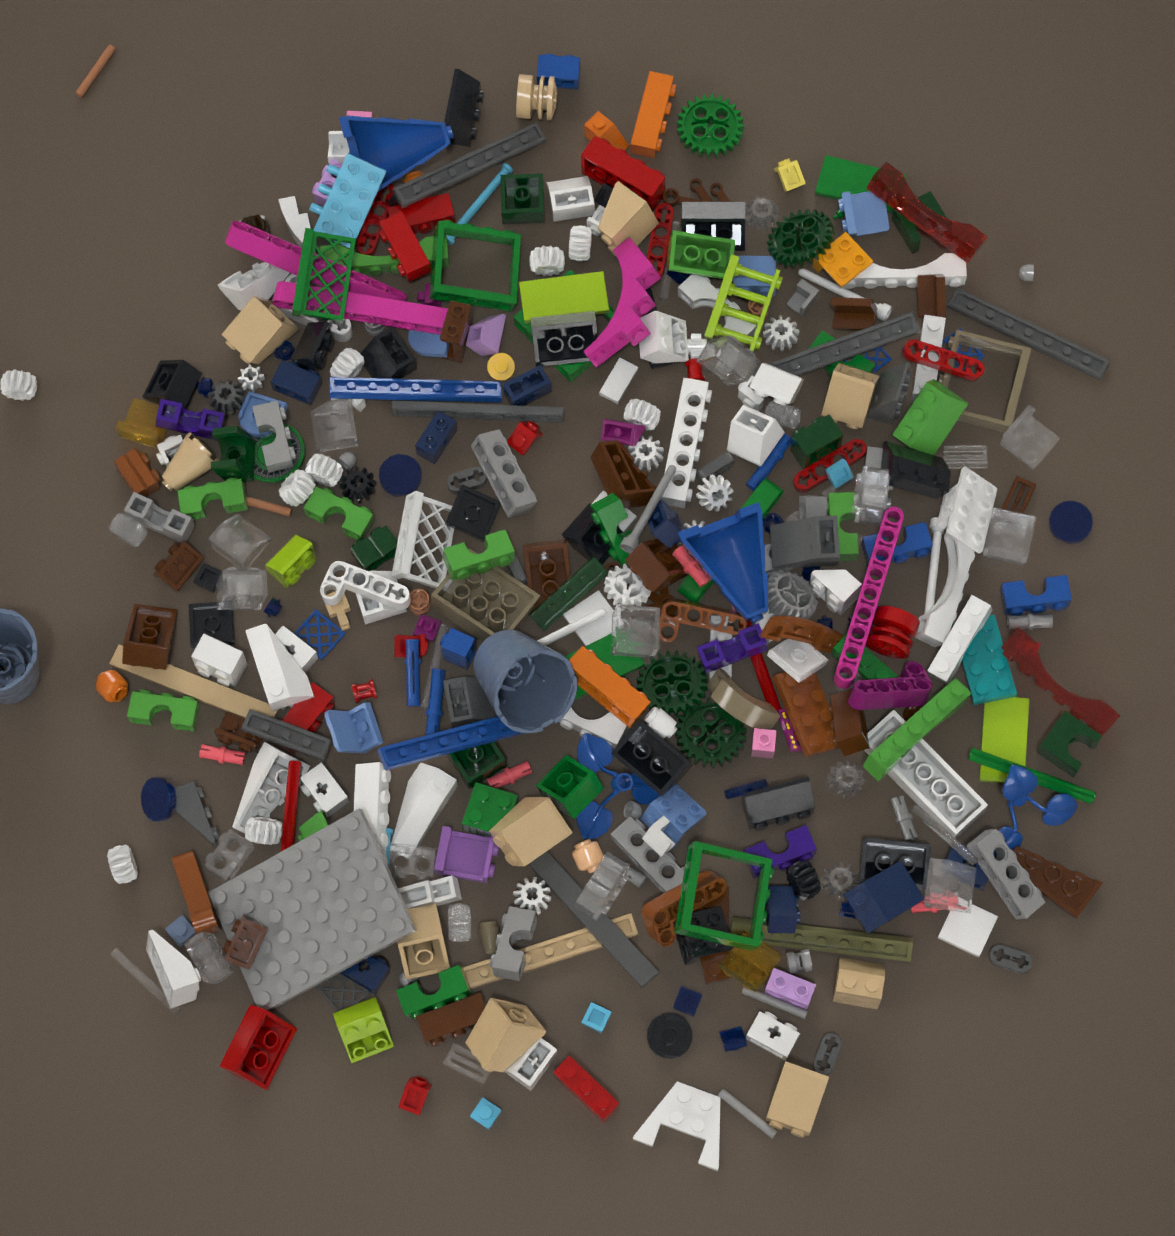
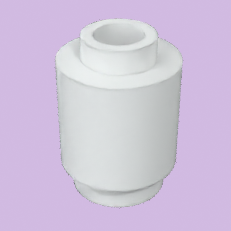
(660, 722)

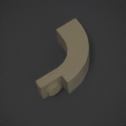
(740, 704)

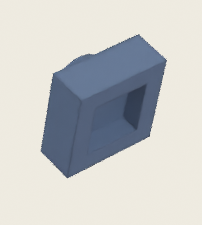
(180, 931)

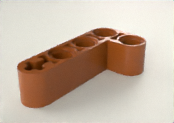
(703, 621)
(195, 893)
(662, 911)

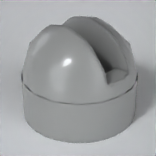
(1026, 272)
(347, 460)
(632, 809)
(404, 982)

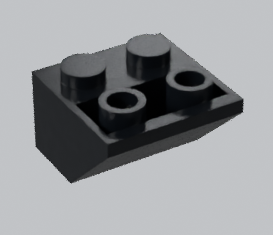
(313, 346)
(388, 356)

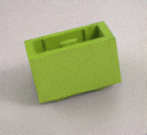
(292, 561)
(363, 1030)

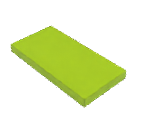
(564, 295)
(1004, 734)

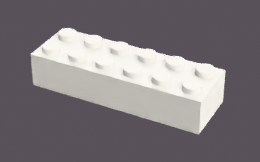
(930, 781)

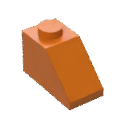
(602, 127)

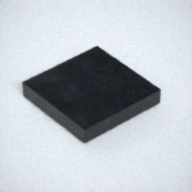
(473, 513)
(207, 620)

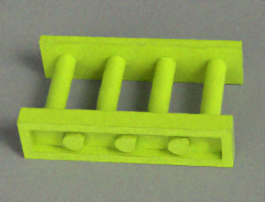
(728, 289)

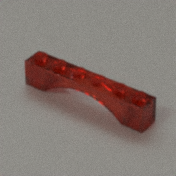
(958, 237)
(1095, 712)

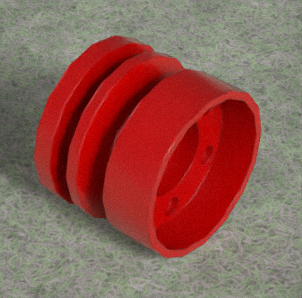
(892, 632)

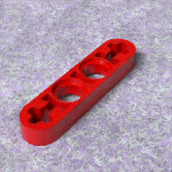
(373, 219)
(662, 242)
(942, 364)
(826, 462)

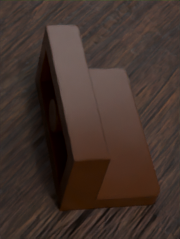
(931, 295)
(853, 313)

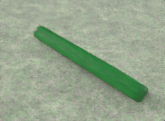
(1043, 779)

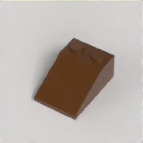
(655, 565)
(546, 567)
(149, 636)

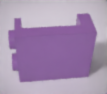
(465, 856)

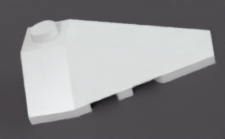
(257, 282)
(279, 672)
(265, 785)
(422, 803)

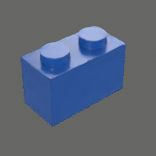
(564, 68)
(458, 648)

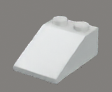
(173, 971)

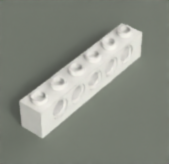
(691, 391)

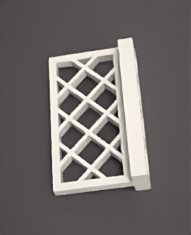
(407, 540)

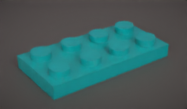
(986, 666)

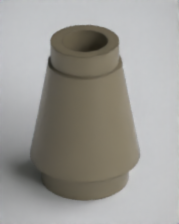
(488, 933)

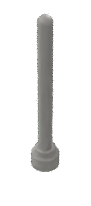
(631, 542)

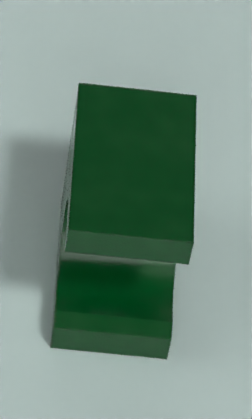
(908, 229)
(234, 444)
(1067, 731)

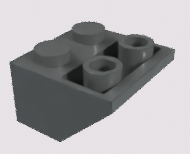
(466, 701)

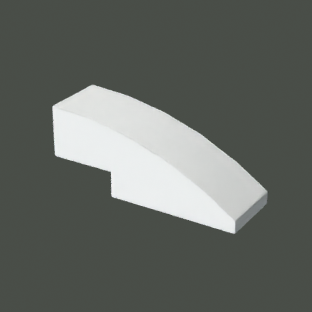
(294, 221)
(427, 892)

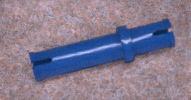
(768, 465)
(412, 684)
(435, 701)

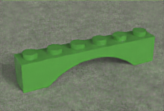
(381, 264)
(932, 714)

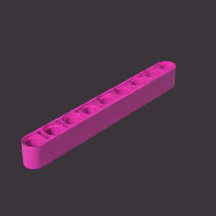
(287, 257)
(369, 309)
(866, 606)

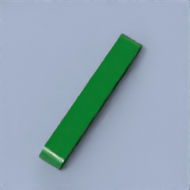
(767, 495)

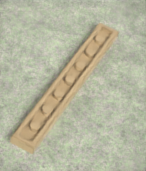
(196, 687)
(550, 951)

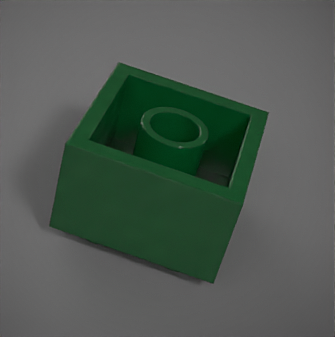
(522, 198)
(816, 440)
(478, 763)

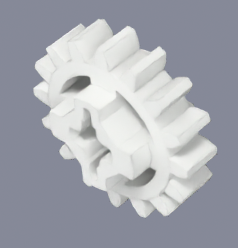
(616, 586)

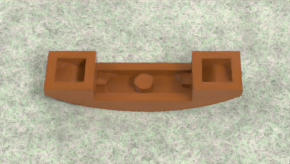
(801, 630)

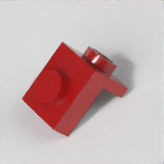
(524, 436)
(400, 645)

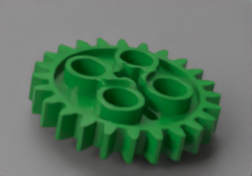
(710, 109)

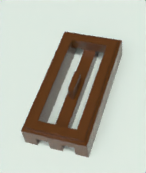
(1024, 483)

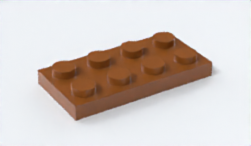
(807, 712)

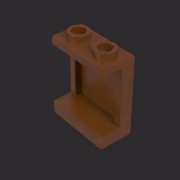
(456, 330)

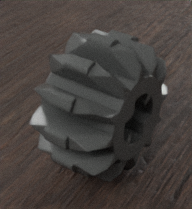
(219, 392)

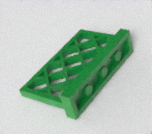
(306, 267)

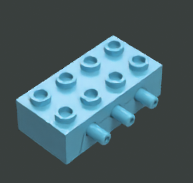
(348, 198)

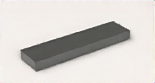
(286, 735)

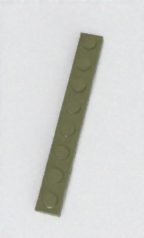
(834, 941)

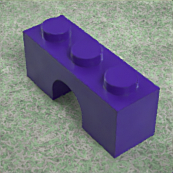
(176, 418)
(721, 654)
(800, 848)

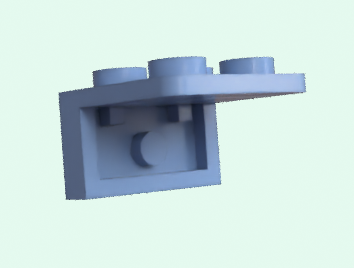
(863, 214)
(762, 264)
(354, 729)
(679, 809)

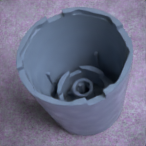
(20, 657)
(524, 680)

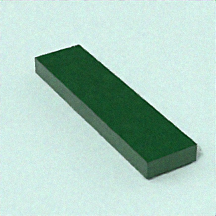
(568, 593)

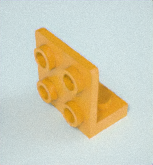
(843, 260)

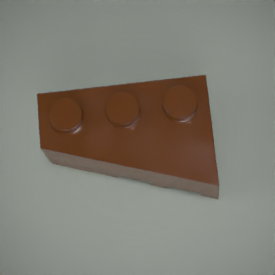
(621, 475)

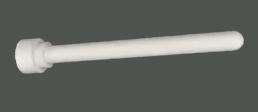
(883, 309)
(934, 561)
(573, 627)

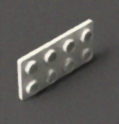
(968, 509)

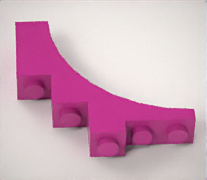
(634, 302)

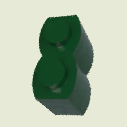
(375, 549)

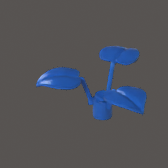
(595, 754)
(1016, 790)

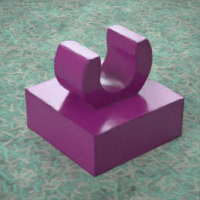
(424, 297)
(427, 626)

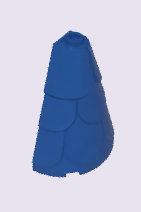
(394, 143)
(734, 559)

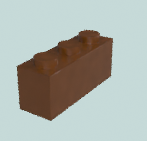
(848, 725)
(450, 1020)

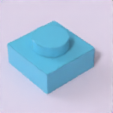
(839, 473)
(596, 1017)
(485, 1113)

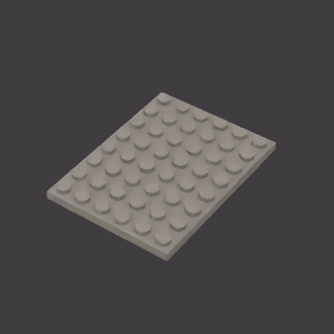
(323, 909)

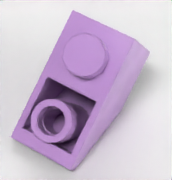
(486, 335)

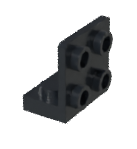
(694, 948)

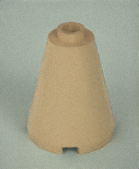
(188, 463)

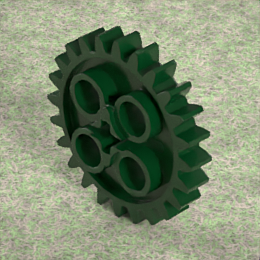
(815, 237)
(670, 667)
(726, 744)

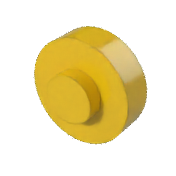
(501, 367)

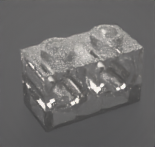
(412, 854)
(234, 859)
(208, 958)

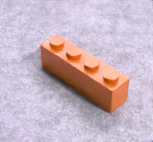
(652, 114)
(608, 687)

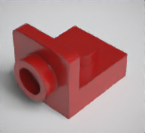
(415, 1095)

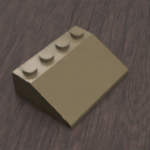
(485, 602)

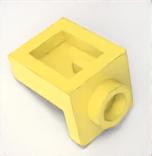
(790, 174)

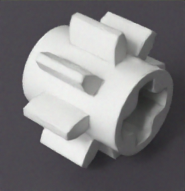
(696, 345)
(251, 384)

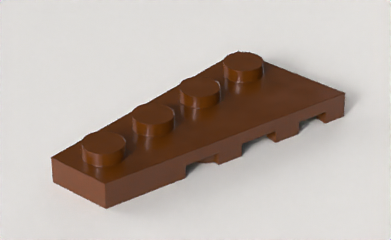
(1060, 885)
(710, 963)

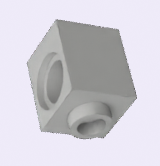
(812, 506)

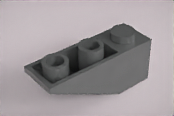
(191, 810)

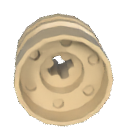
(536, 97)

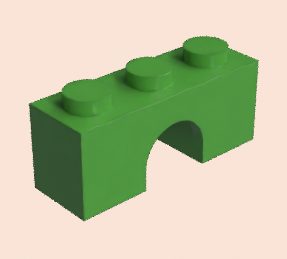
(195, 499)
(324, 504)
(841, 505)
(463, 563)
(146, 705)

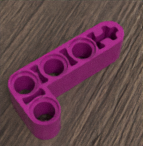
(907, 691)

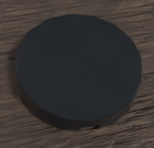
(669, 1036)

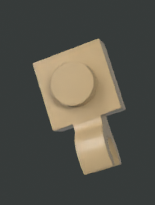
(339, 610)

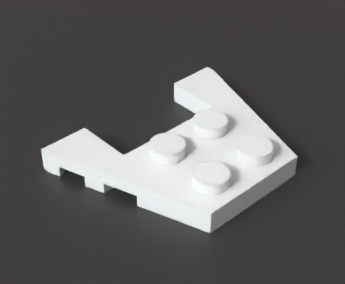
(691, 1113)

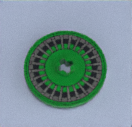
(260, 470)

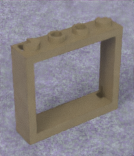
(998, 347)

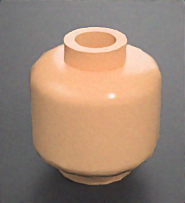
(587, 855)

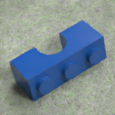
(916, 544)
(1017, 599)

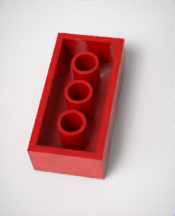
(608, 164)

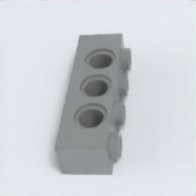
(504, 473)
(633, 829)
(995, 870)

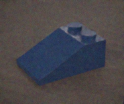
(883, 897)

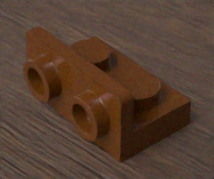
(178, 565)
(231, 732)
(244, 943)

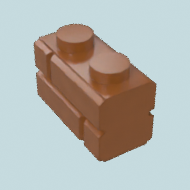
(137, 474)

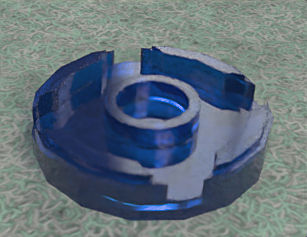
(400, 475)
(1070, 522)
(739, 791)
(158, 799)

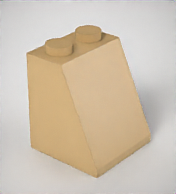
(625, 217)
(258, 330)
(850, 395)
(529, 830)
(425, 949)
(859, 983)
(503, 1034)
(796, 1099)

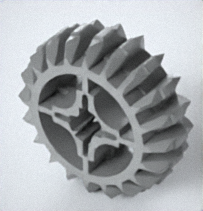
(791, 594)

